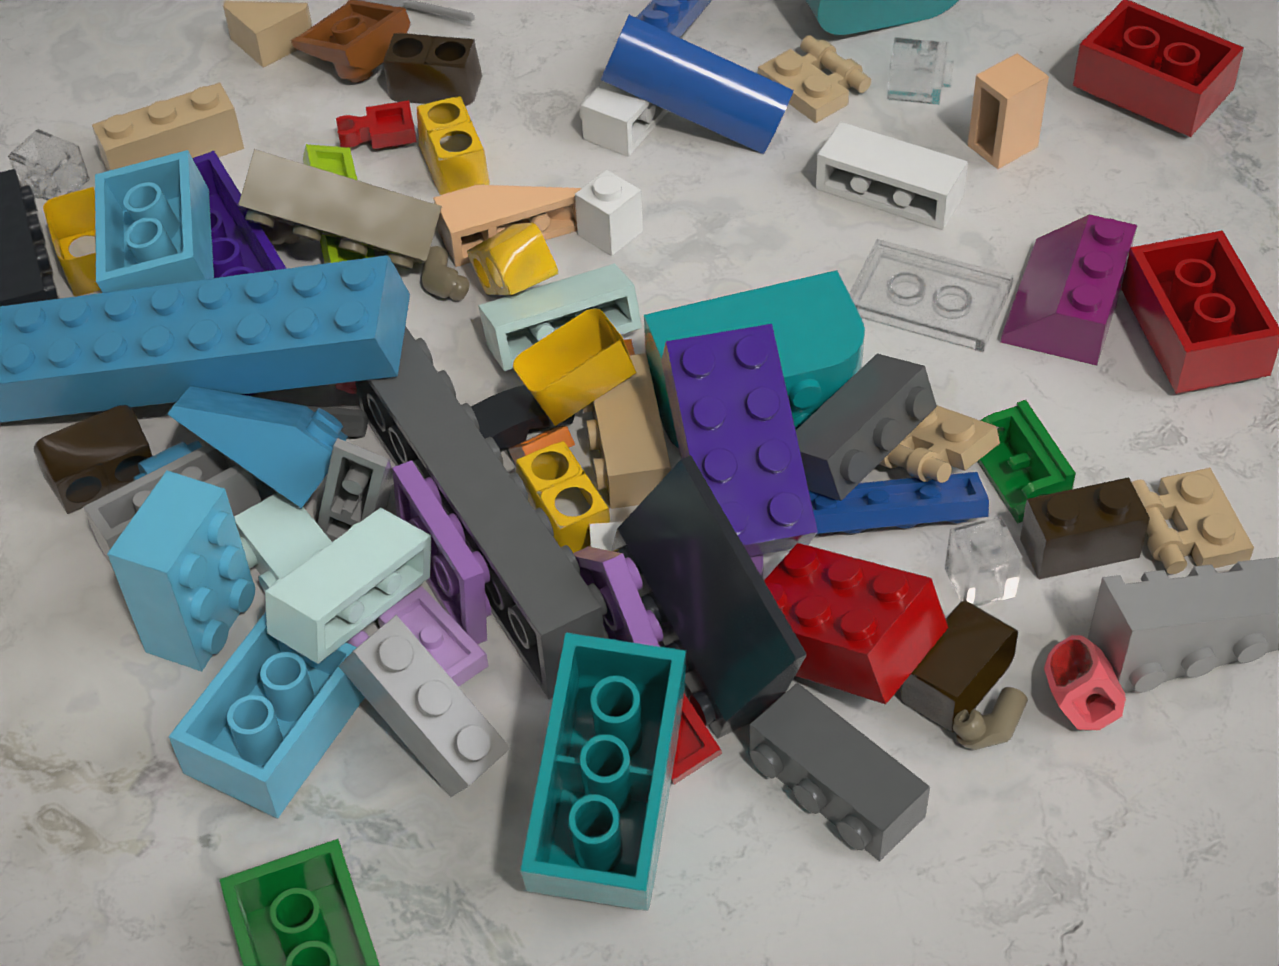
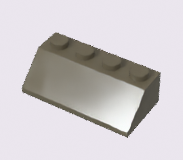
(339, 208)

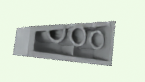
(1186, 623)

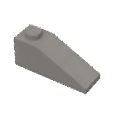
(354, 488)

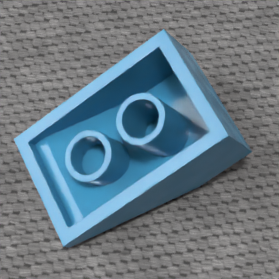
(269, 438)

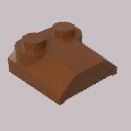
(354, 37)

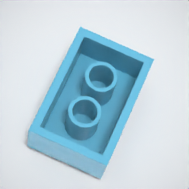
(152, 224)
(183, 570)
(265, 721)

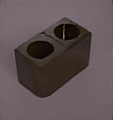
(431, 68)
(92, 456)
(961, 665)

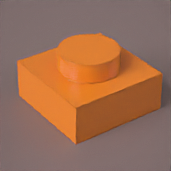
(541, 441)

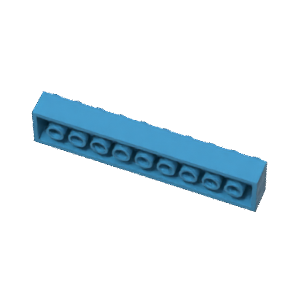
(209, 334)

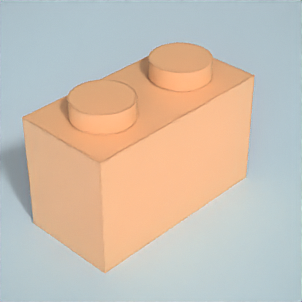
(1007, 110)

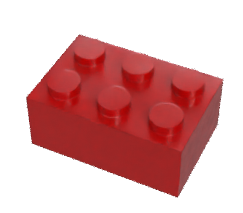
(1157, 67)
(1200, 311)
(856, 619)

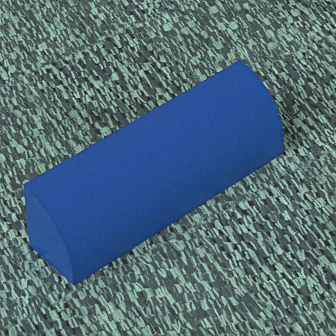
(696, 84)

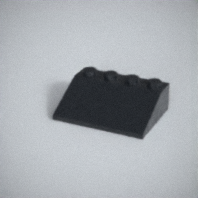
(709, 601)

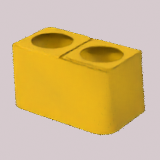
(455, 169)
(68, 219)
(513, 260)
(584, 343)
(551, 472)

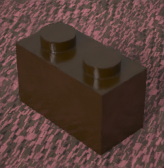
(1084, 528)

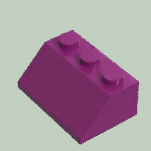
(1071, 289)

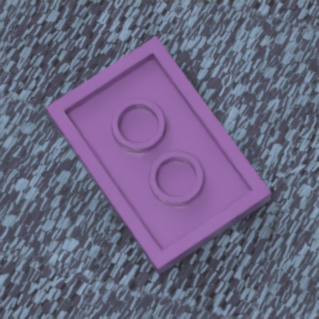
(455, 571)

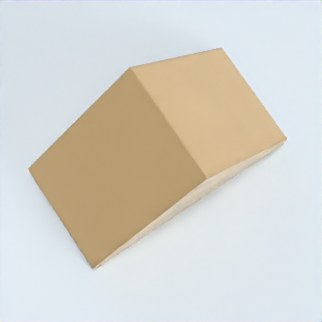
(266, 28)

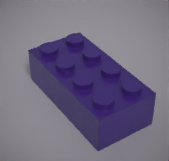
(741, 433)

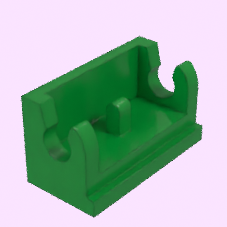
(1025, 460)

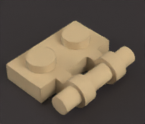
(814, 91)
(942, 442)
(1203, 518)

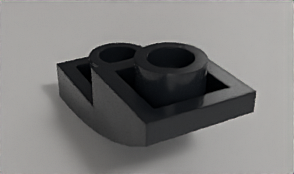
(511, 415)

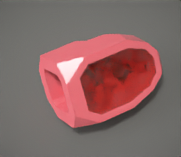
(1084, 683)

